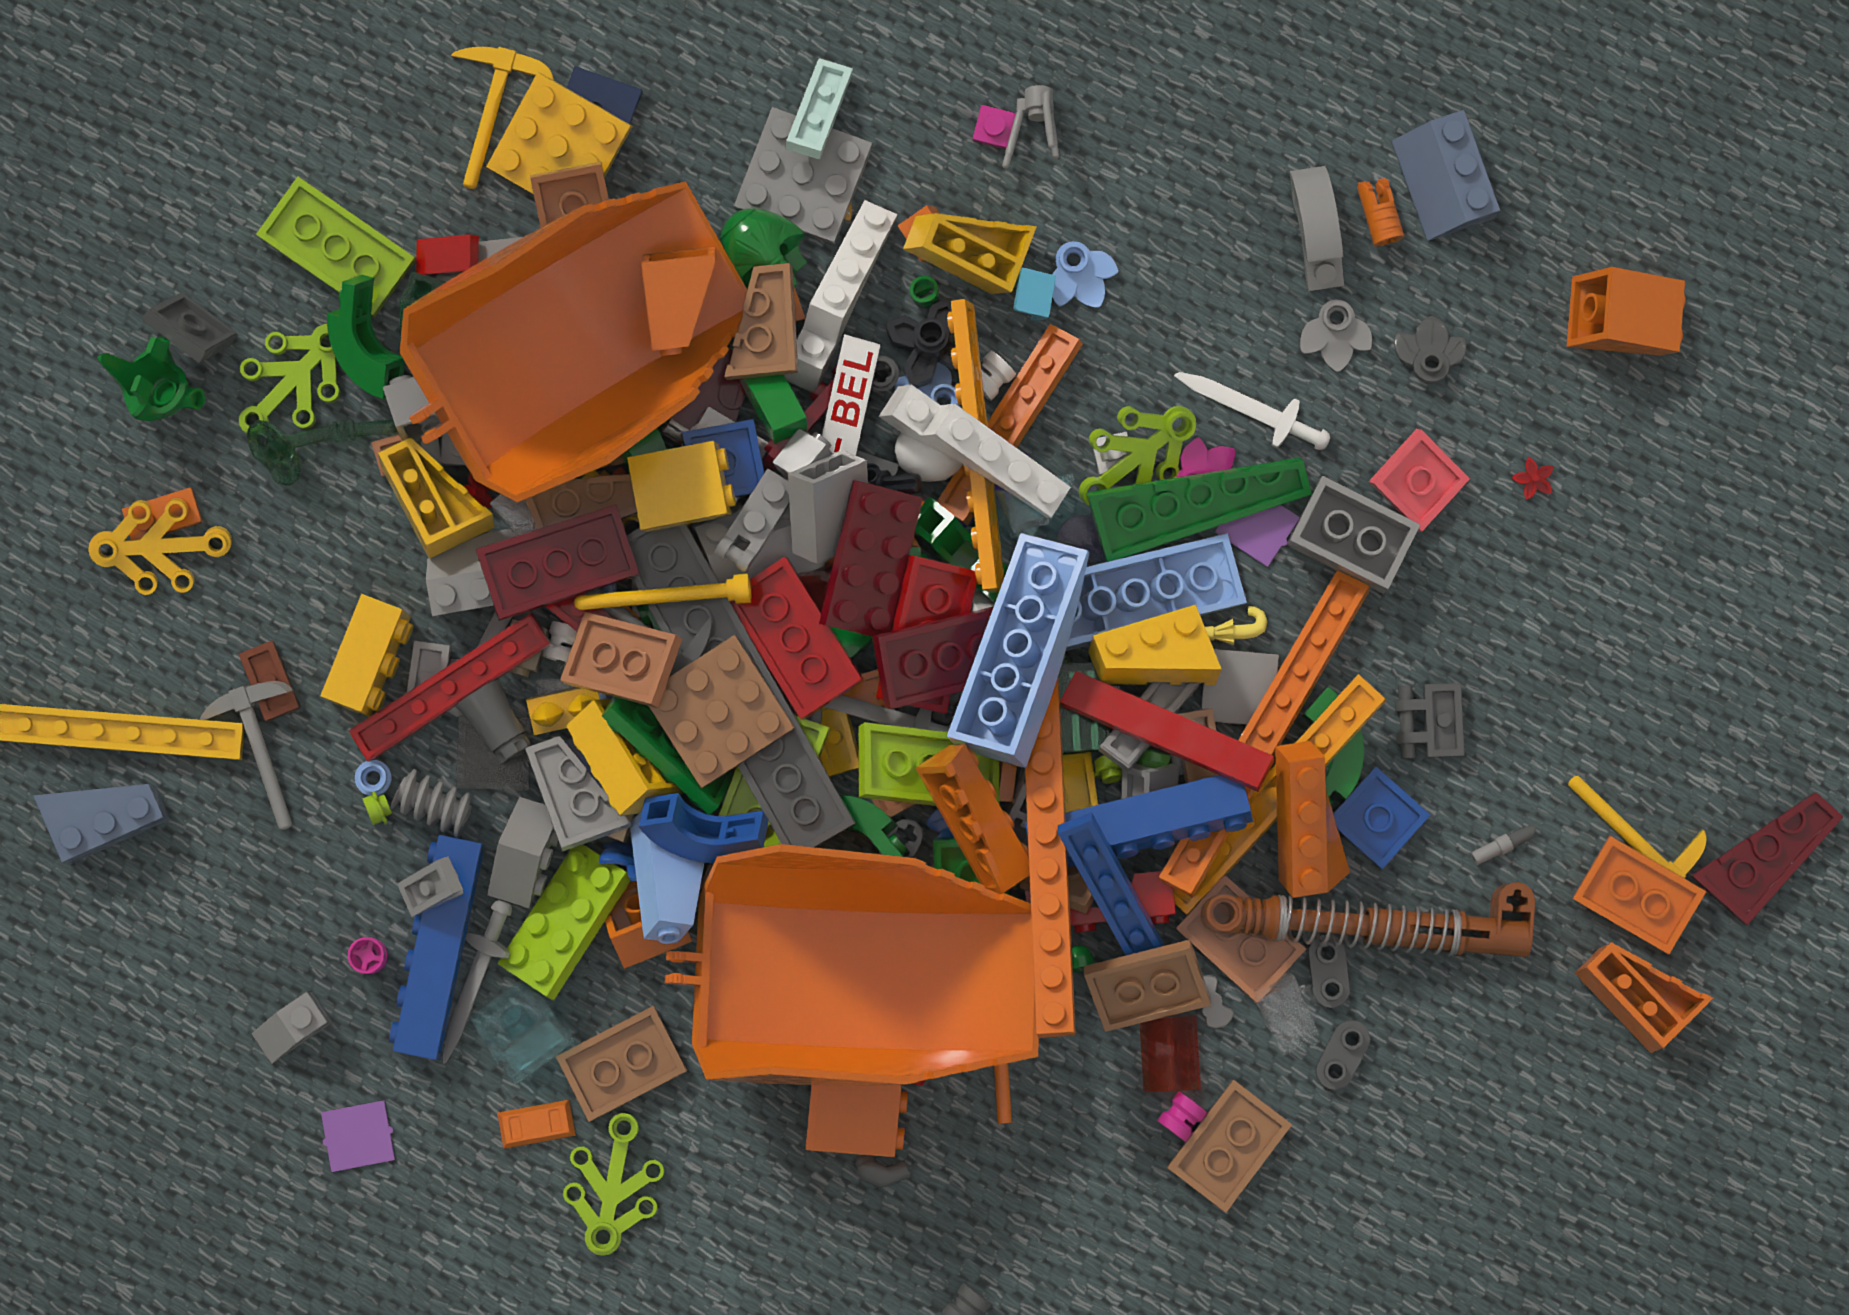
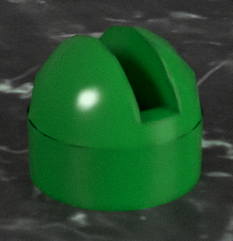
(921, 286)
(1081, 957)

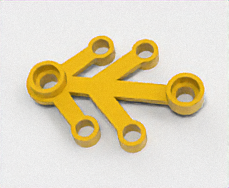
(153, 546)

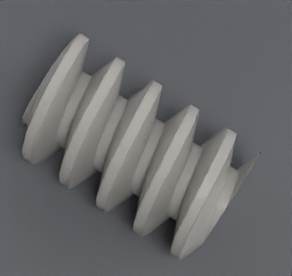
(433, 802)

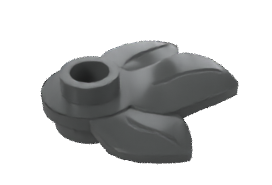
(1430, 344)

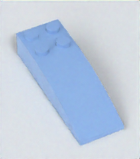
(1157, 584)
(1021, 651)

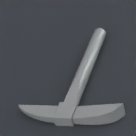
(243, 700)

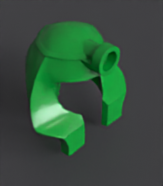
(761, 239)
(153, 382)

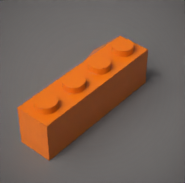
(975, 817)
(1308, 838)

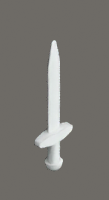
(1283, 422)

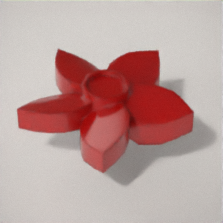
(1534, 478)
(478, 492)

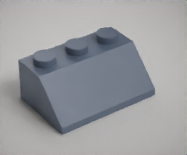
(1446, 176)

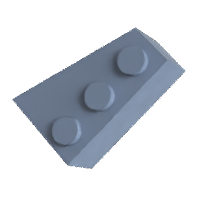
(99, 818)

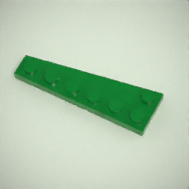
(1165, 510)

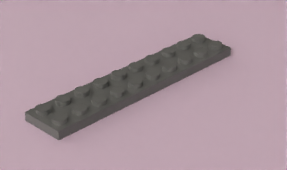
(787, 773)

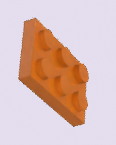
(1639, 894)

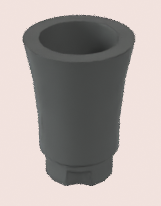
(495, 721)

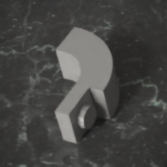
(1319, 227)

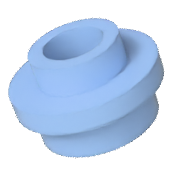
(362, 773)

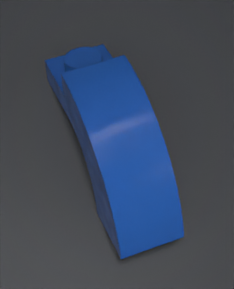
(698, 835)

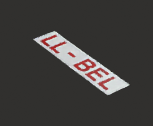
(850, 394)

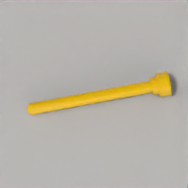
(735, 589)

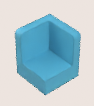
(1034, 293)

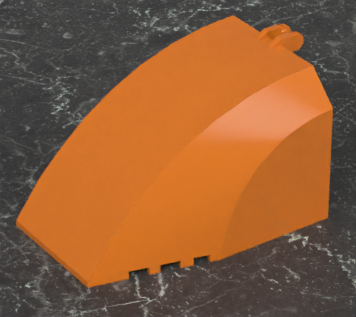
(548, 343)
(855, 970)

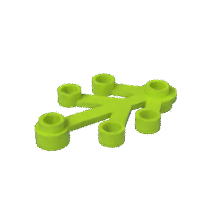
(296, 375)
(1142, 450)
(611, 1190)

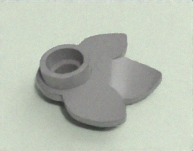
(1334, 340)

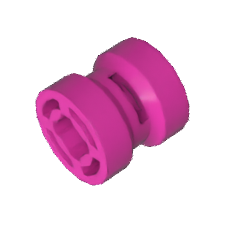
(362, 953)
(1182, 1116)

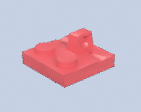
(1419, 479)

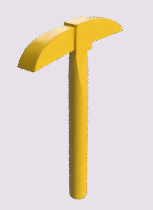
(503, 62)
(1683, 862)

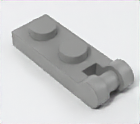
(755, 520)

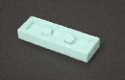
(819, 108)

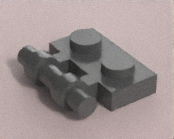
(1442, 720)

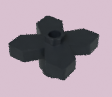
(914, 337)

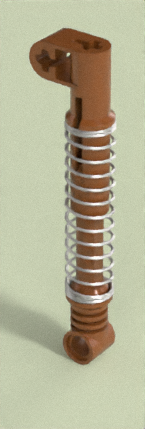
(1385, 926)

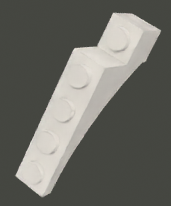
(839, 293)
(975, 446)

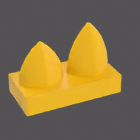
(557, 709)

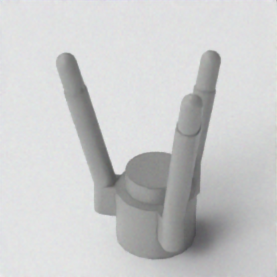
(1039, 107)

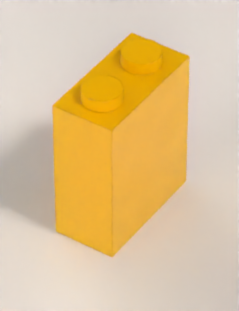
(681, 486)

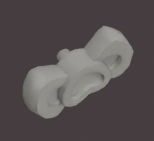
(1217, 1014)

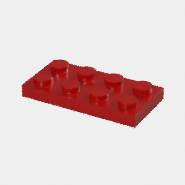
(929, 594)
(796, 648)

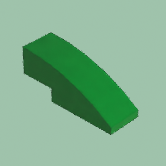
(775, 405)

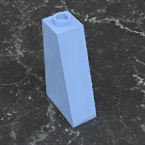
(666, 888)

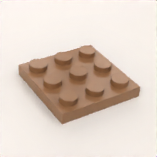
(720, 711)

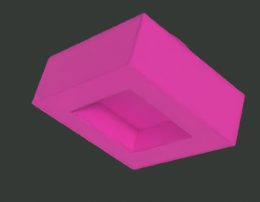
(993, 126)

